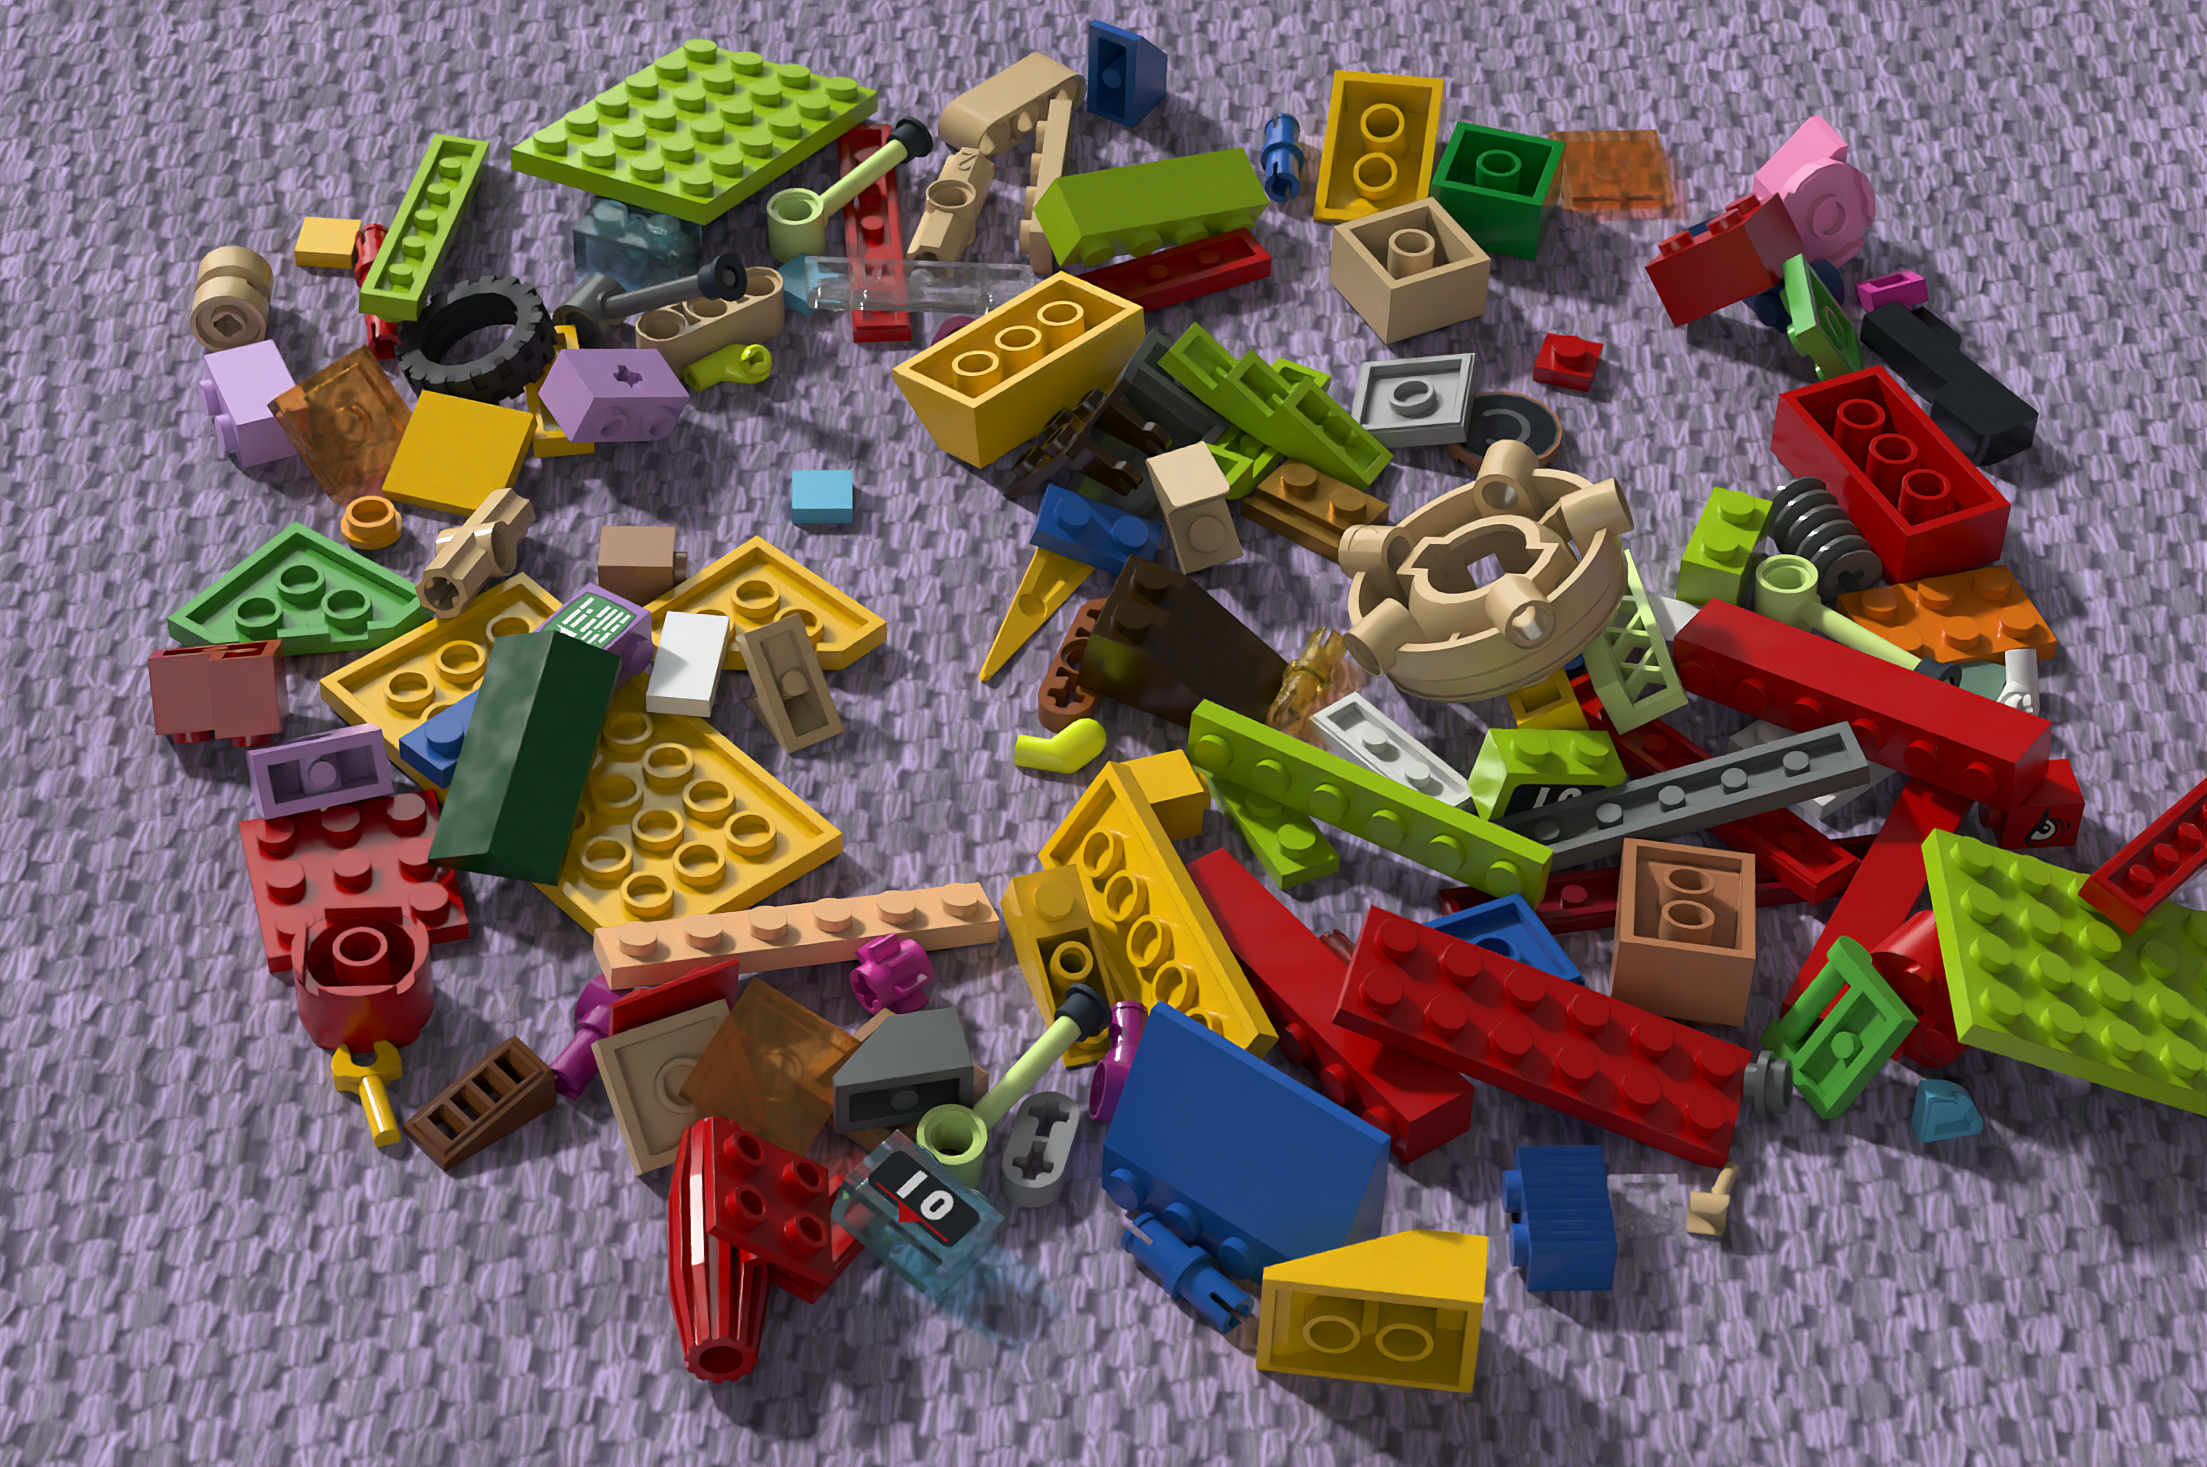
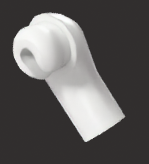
(2021, 681)

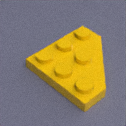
(763, 586)

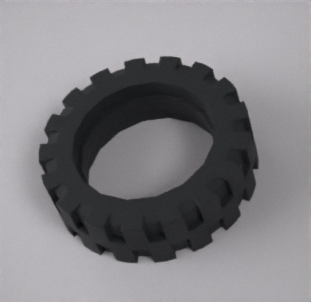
(469, 309)

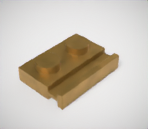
(1311, 507)

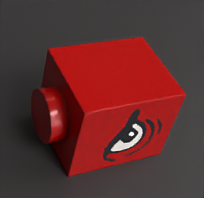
(2045, 817)

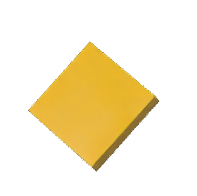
(458, 453)

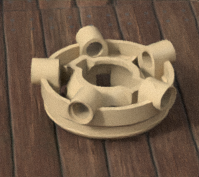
(1456, 643)

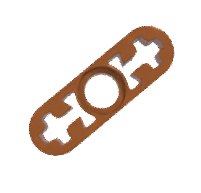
(1062, 677)

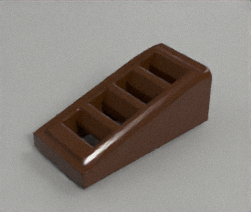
(510, 1072)

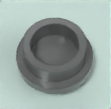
(1768, 1085)

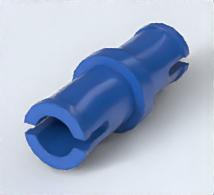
(1282, 157)
(1187, 1272)

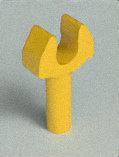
(371, 1085)

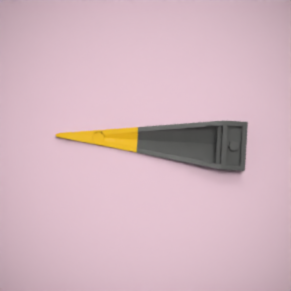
(1156, 399)

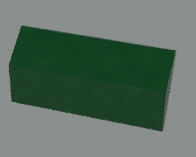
(526, 758)

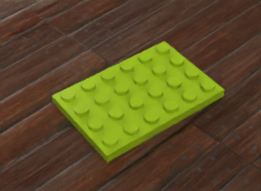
(695, 131)
(2062, 983)

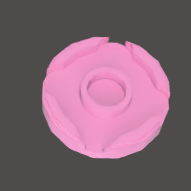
(1830, 208)

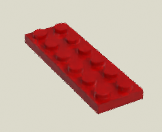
(1543, 1038)

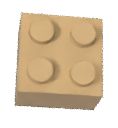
(1409, 270)

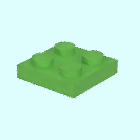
(1819, 322)

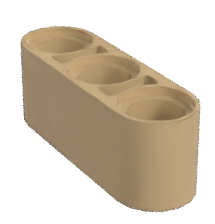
(1009, 105)
(702, 326)

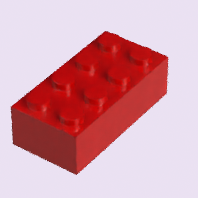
(1892, 474)

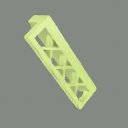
(1622, 682)

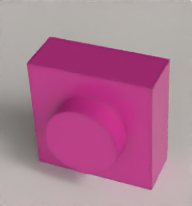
(1899, 286)

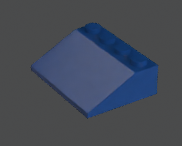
(1239, 1152)

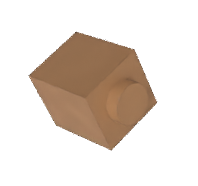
(640, 562)

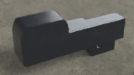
(1964, 399)

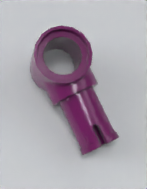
(576, 1063)
(1113, 1069)

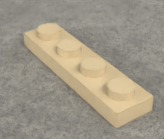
(1049, 162)

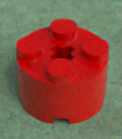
(1915, 971)
(363, 976)

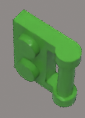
(1851, 1039)

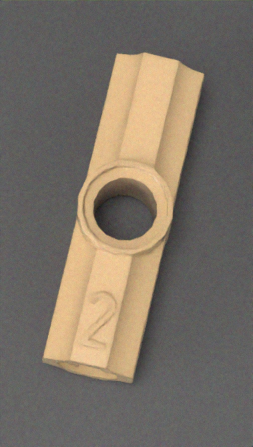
(953, 207)
(475, 553)

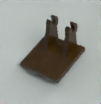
(1071, 447)

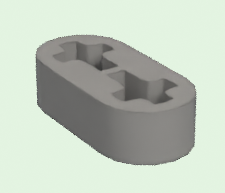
(1026, 1145)

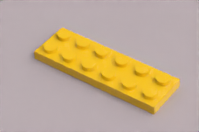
(1150, 914)

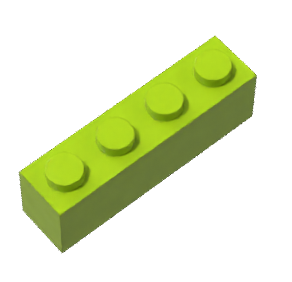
(1149, 206)

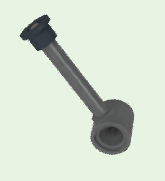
(602, 304)

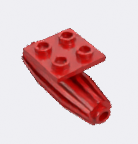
(728, 1216)

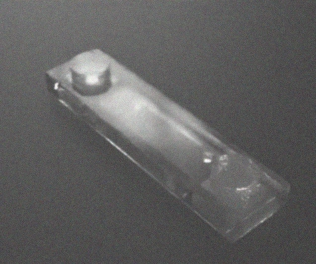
(912, 284)

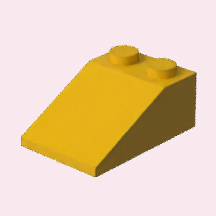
(1379, 144)
(1379, 1311)

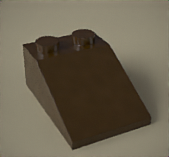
(1173, 645)

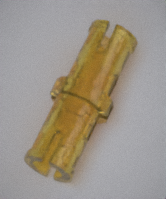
(1307, 681)

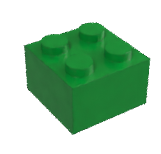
(1500, 187)

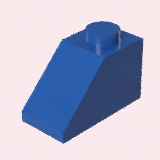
(1123, 74)

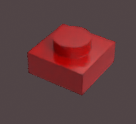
(1567, 362)

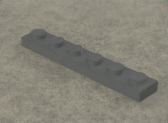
(1696, 796)

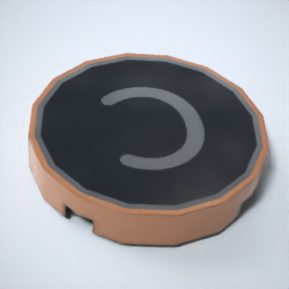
(1508, 417)

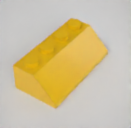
(1020, 366)

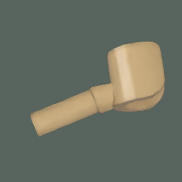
(1708, 1210)

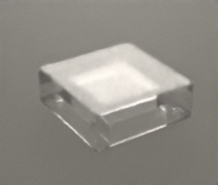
(1646, 1206)

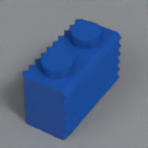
(1562, 1218)

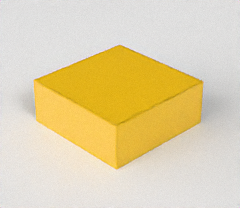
(327, 243)

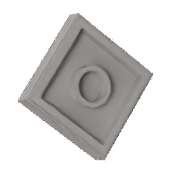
(1417, 399)

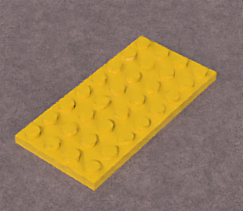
(670, 807)

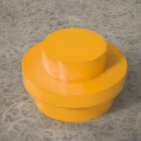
(371, 523)

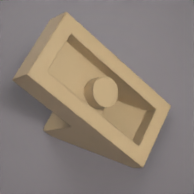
(1195, 507)
(789, 685)

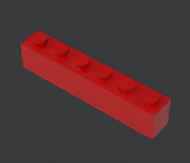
(1894, 712)
(1299, 991)

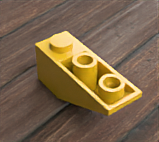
(1057, 947)

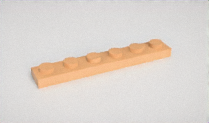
(793, 934)

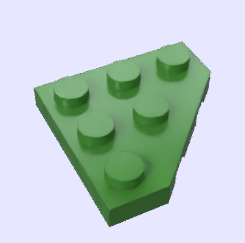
(305, 594)

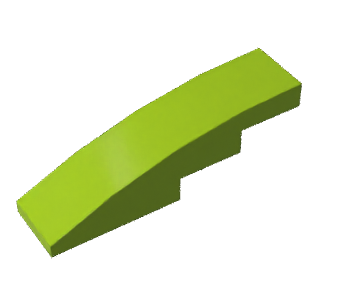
(1292, 420)

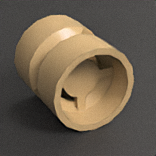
(231, 299)

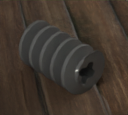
(1814, 527)

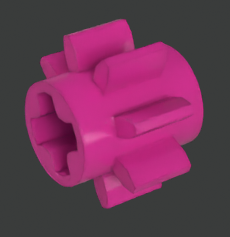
(892, 975)

